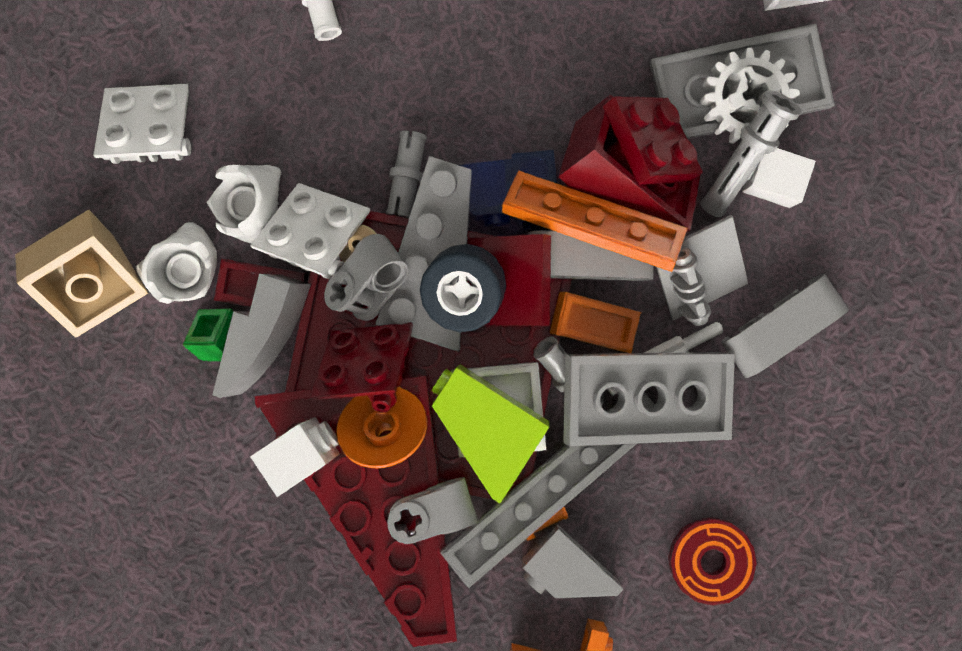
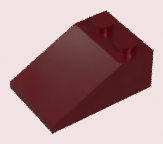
(599, 168)

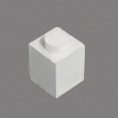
(780, 178)

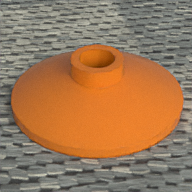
(361, 425)

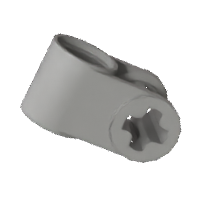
(370, 278)
(441, 511)

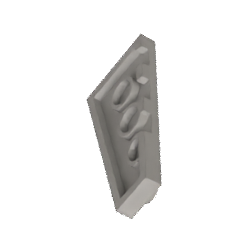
(435, 224)

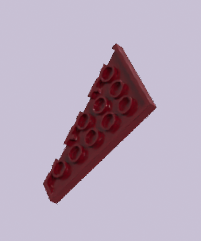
(359, 500)

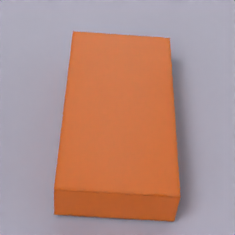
(595, 322)

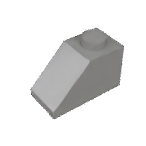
(566, 568)

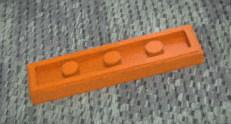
(594, 220)

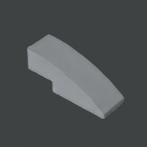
(259, 334)

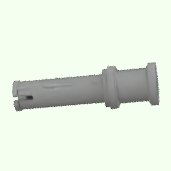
(758, 139)

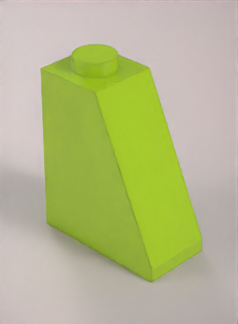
(488, 427)

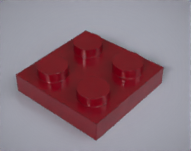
(653, 139)

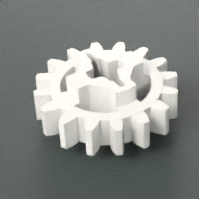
(743, 80)

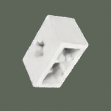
(296, 454)

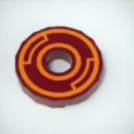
(737, 566)

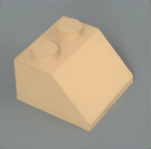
(79, 274)

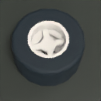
(459, 304)

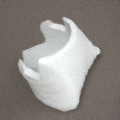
(245, 199)
(180, 265)

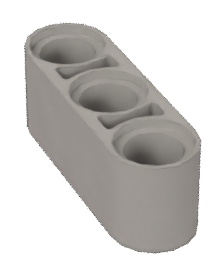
(583, 260)
(786, 327)

